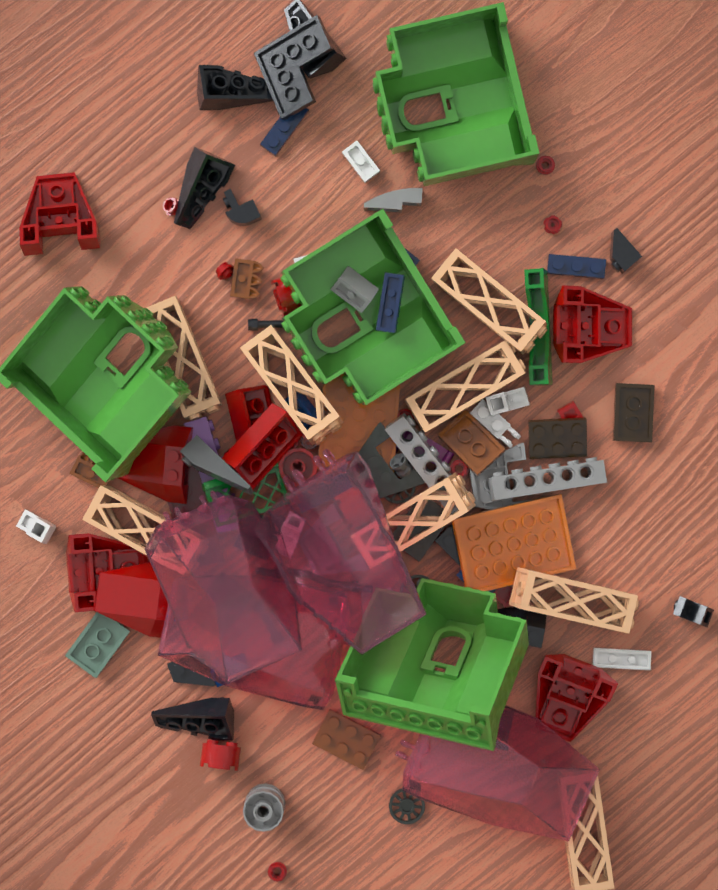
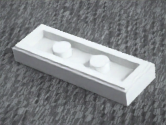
(622, 658)

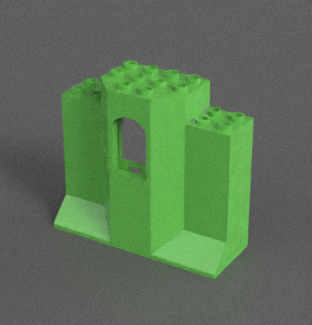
(474, 67)
(370, 358)
(72, 382)
(399, 681)

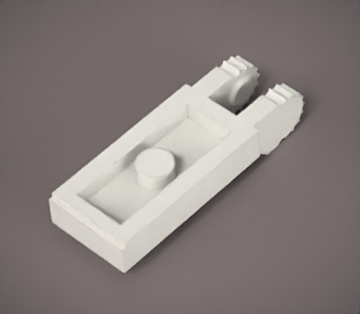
(494, 424)

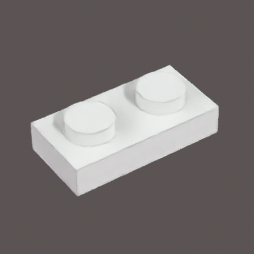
(360, 161)

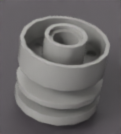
(264, 818)

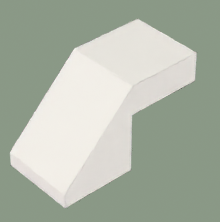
(507, 401)

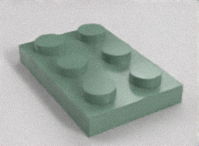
(97, 644)

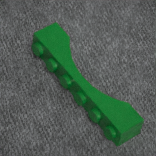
(538, 300)

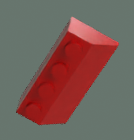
(247, 406)
(263, 445)

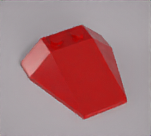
(589, 325)
(160, 466)
(89, 556)
(132, 598)
(571, 694)

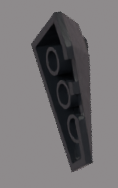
(298, 13)
(227, 89)
(202, 180)
(535, 623)
(206, 716)

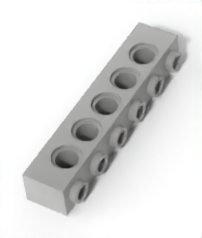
(407, 423)
(595, 475)

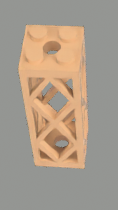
(451, 269)
(263, 344)
(507, 360)
(201, 404)
(454, 493)
(102, 502)
(622, 610)
(590, 881)

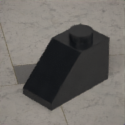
(622, 252)

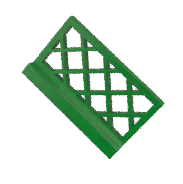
(218, 486)

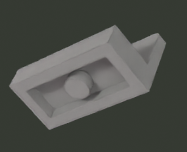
(354, 289)

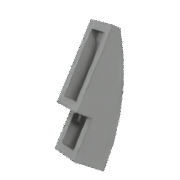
(394, 200)

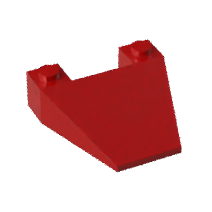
(57, 209)

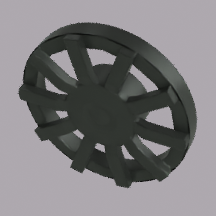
(406, 806)

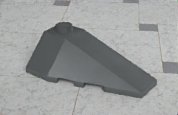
(205, 460)

